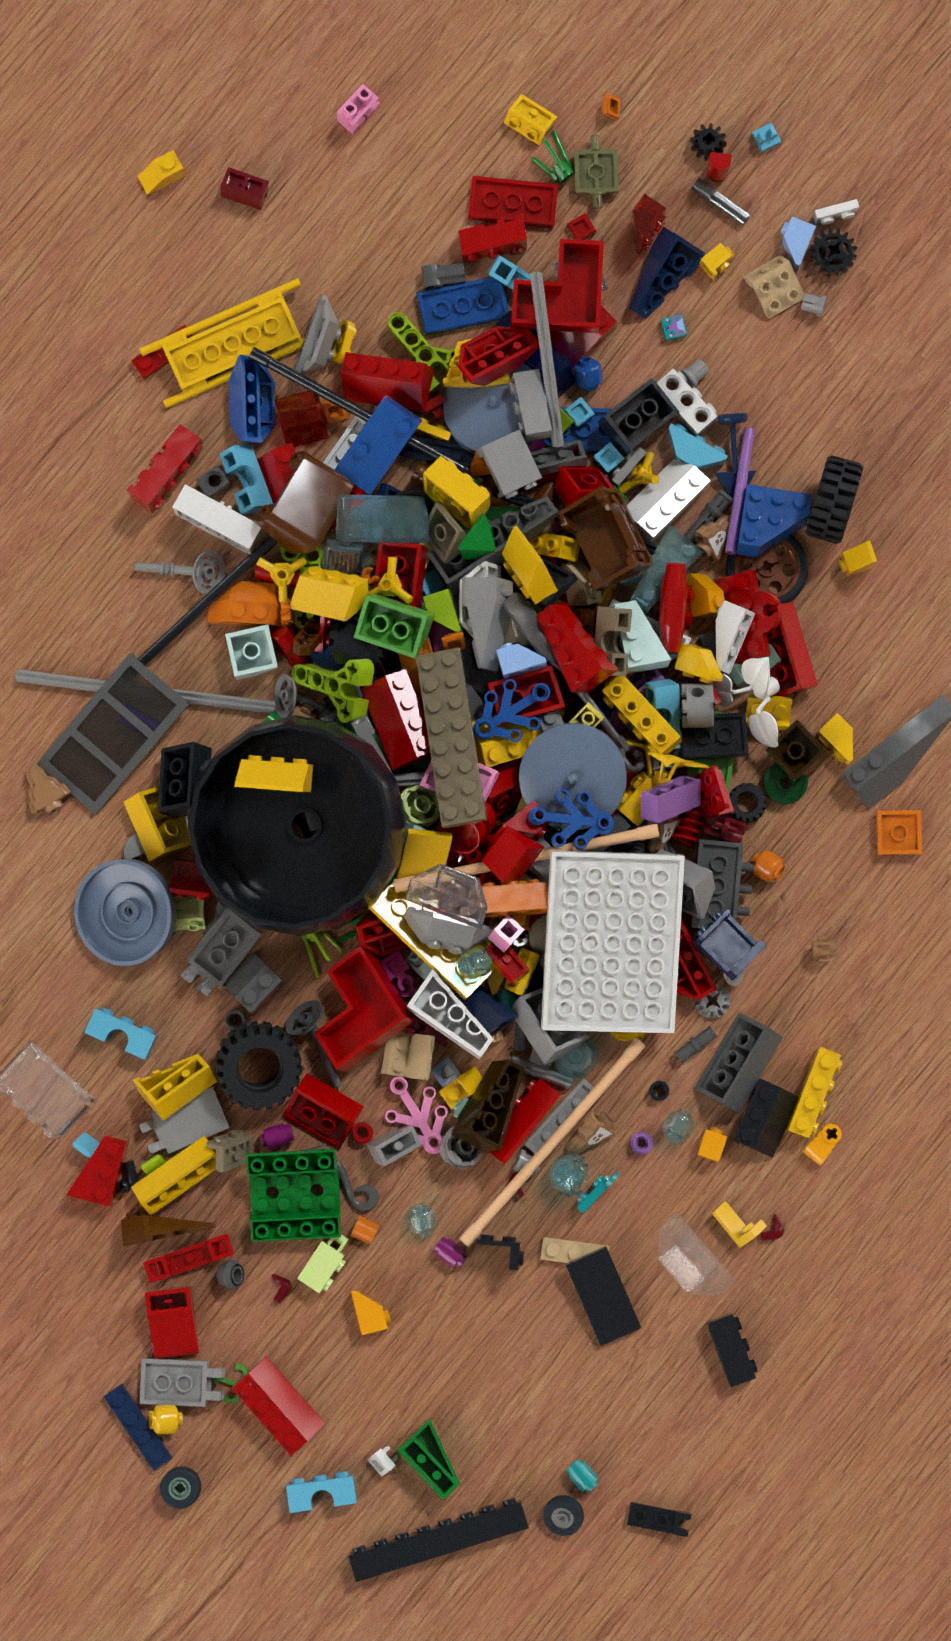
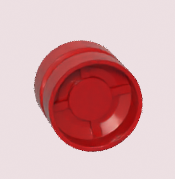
(469, 836)

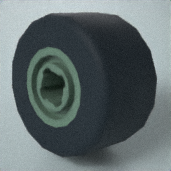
(184, 1480)

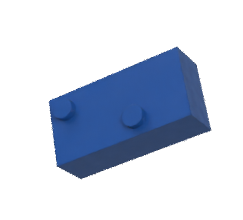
(378, 444)

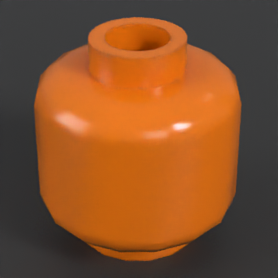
(768, 866)

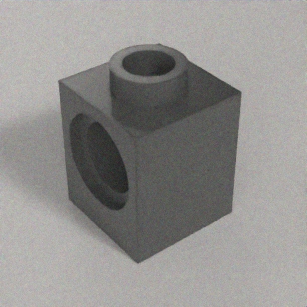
(213, 492)

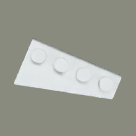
(448, 1015)

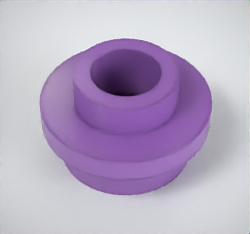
(641, 1135)

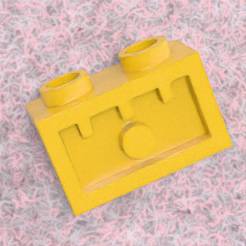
(529, 119)
(778, 707)
(531, 960)

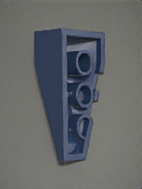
(666, 265)

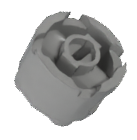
(697, 705)

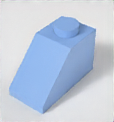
(796, 239)
(518, 660)

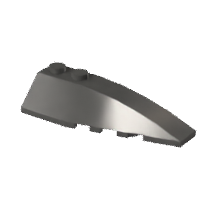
(530, 520)
(897, 756)

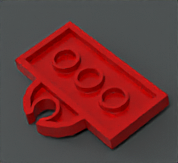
(744, 591)

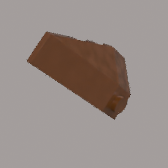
(146, 1228)

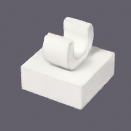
(381, 1461)

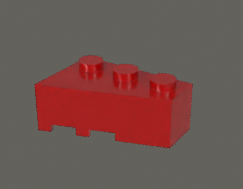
(493, 240)

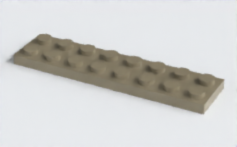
(451, 738)

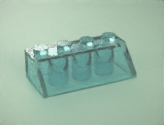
(382, 519)

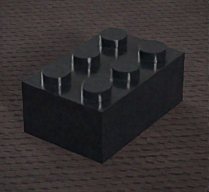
(638, 416)
(179, 773)

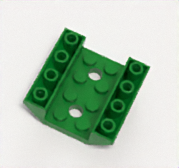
(296, 1210)

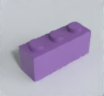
(670, 799)

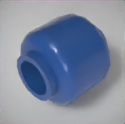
(588, 373)

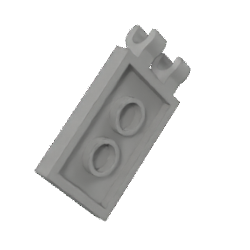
(220, 951)
(194, 1120)
(178, 1382)

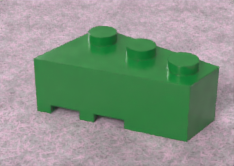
(429, 1461)

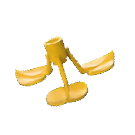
(660, 777)

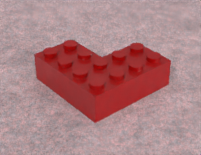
(574, 299)
(372, 1014)

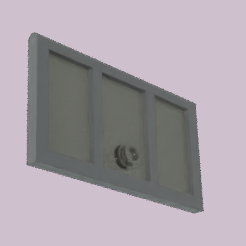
(106, 747)

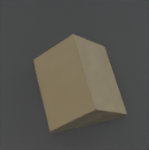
(444, 533)

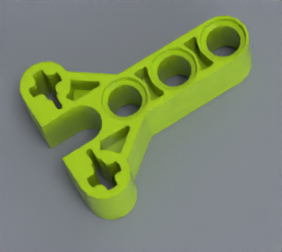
(439, 356)
(339, 685)

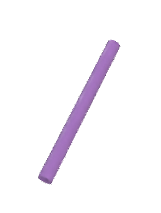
(740, 489)

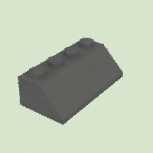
(738, 1062)

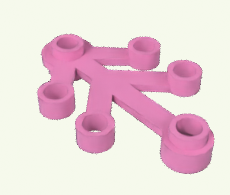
(419, 1118)

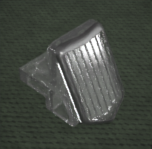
(344, 556)

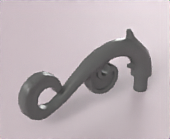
(370, 1190)

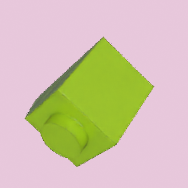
(444, 608)

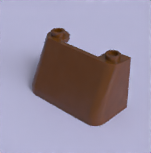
(305, 505)
(606, 537)

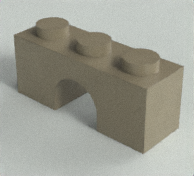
(609, 625)

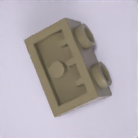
(231, 1149)

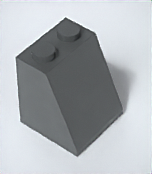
(253, 983)

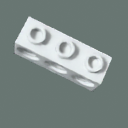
(688, 413)

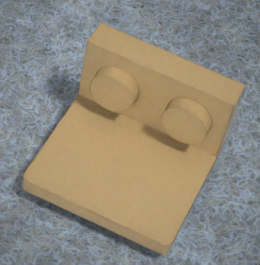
(775, 285)
(409, 1056)

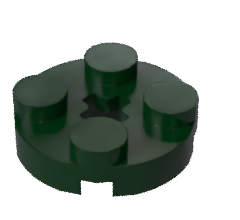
(775, 790)

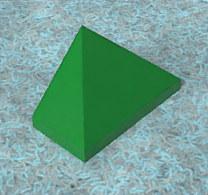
(478, 540)

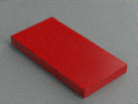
(506, 198)

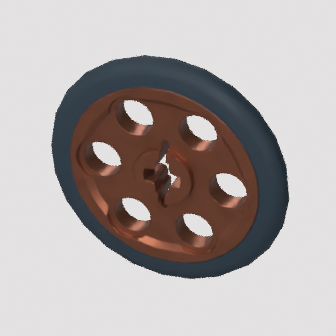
(791, 585)

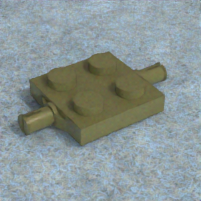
(596, 171)

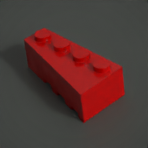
(165, 469)

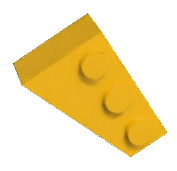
(176, 1086)

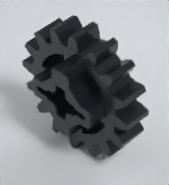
(839, 257)

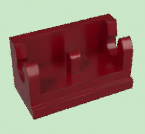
(244, 188)

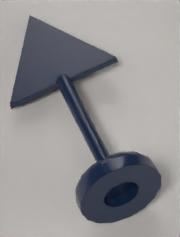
(728, 479)

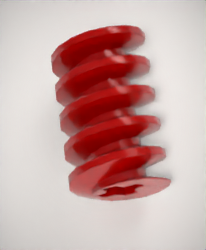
(689, 827)

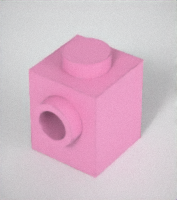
(505, 933)

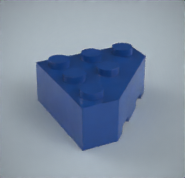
(770, 518)

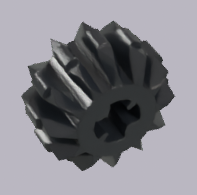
(700, 137)

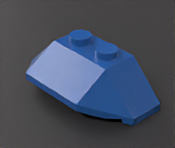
(251, 401)

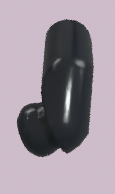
(129, 1178)

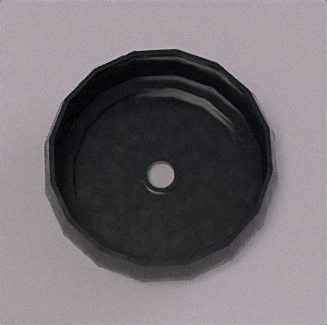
(248, 839)

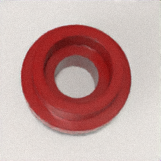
(369, 1133)

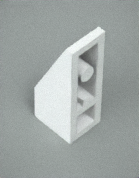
(731, 630)

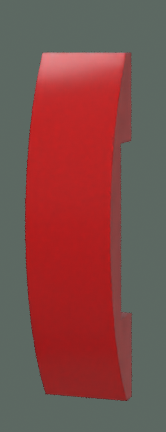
(188, 1258)

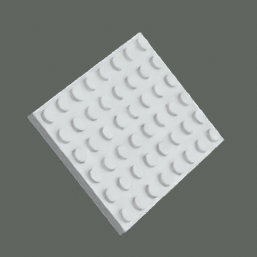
(612, 942)

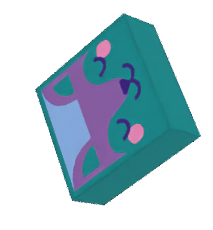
(673, 327)

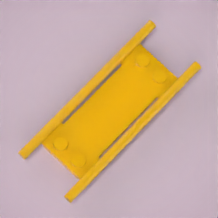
(219, 347)

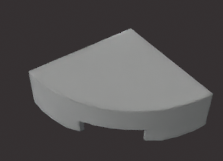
(133, 847)

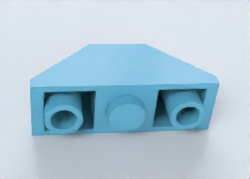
(694, 449)

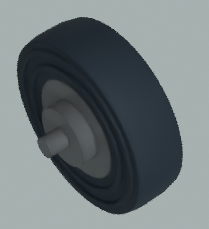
(563, 1515)

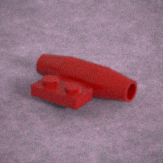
(675, 607)

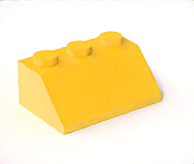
(456, 492)
(527, 567)
(329, 593)
(500, 749)
(274, 774)
(157, 832)

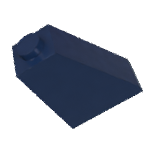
(488, 1010)

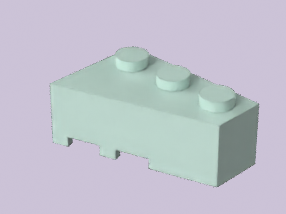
(641, 643)

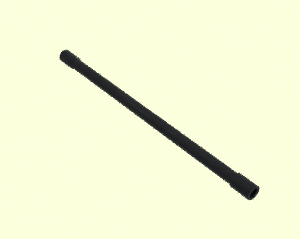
(269, 362)
(207, 600)

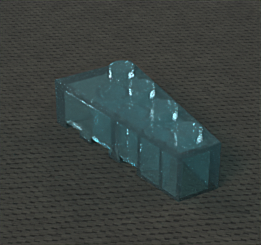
(672, 549)

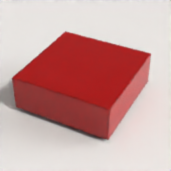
(581, 227)

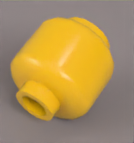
(165, 1419)

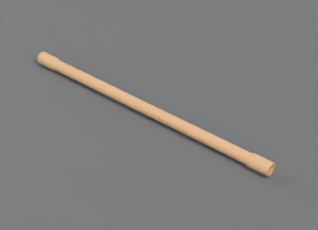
(639, 833)
(476, 1228)

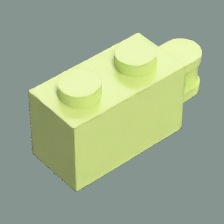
(323, 1264)

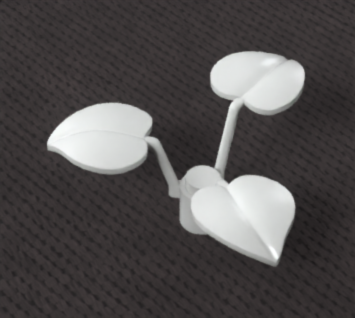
(757, 674)

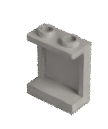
(510, 464)

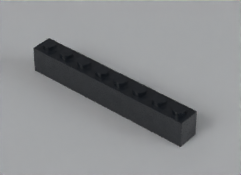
(438, 1540)

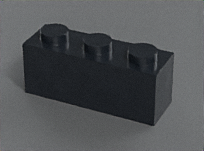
(732, 1349)

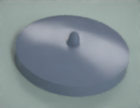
(481, 413)
(575, 760)
(125, 912)

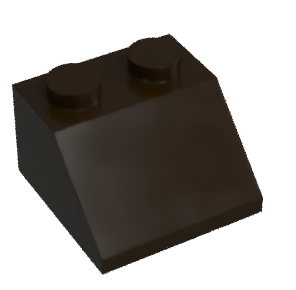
(798, 751)

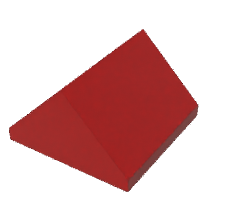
(511, 855)

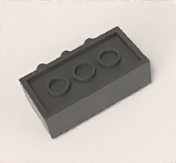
(726, 865)

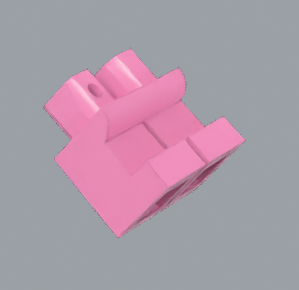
(360, 104)

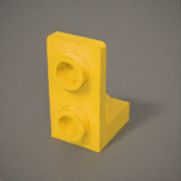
(556, 546)
(734, 1225)

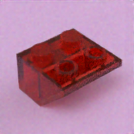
(646, 220)
(301, 418)

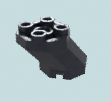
(350, 648)

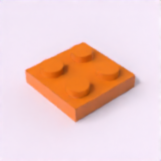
(899, 832)

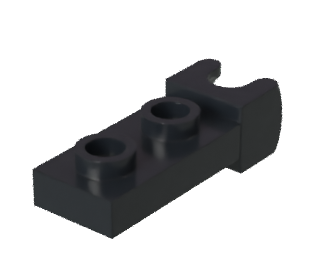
(657, 1518)

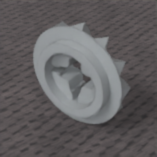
(713, 1011)

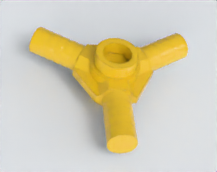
(641, 475)
(282, 573)
(390, 583)

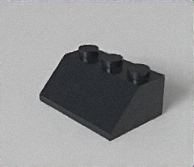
(765, 1118)

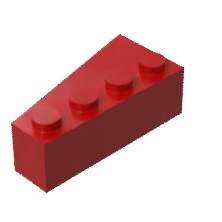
(574, 649)

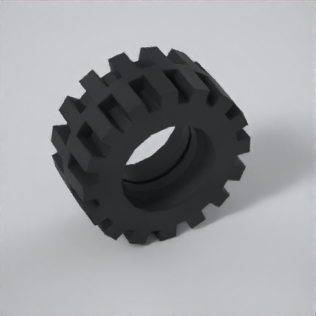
(757, 793)

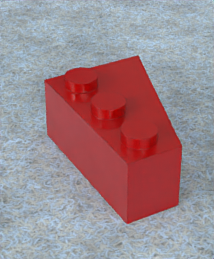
(101, 1173)

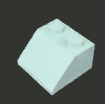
(251, 652)

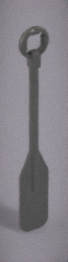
(526, 620)

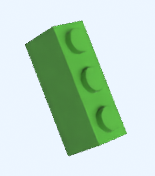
(393, 625)

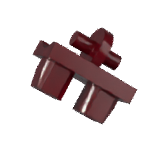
(725, 828)

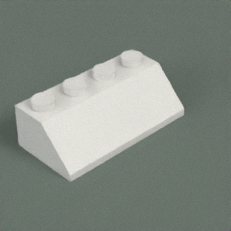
(663, 502)

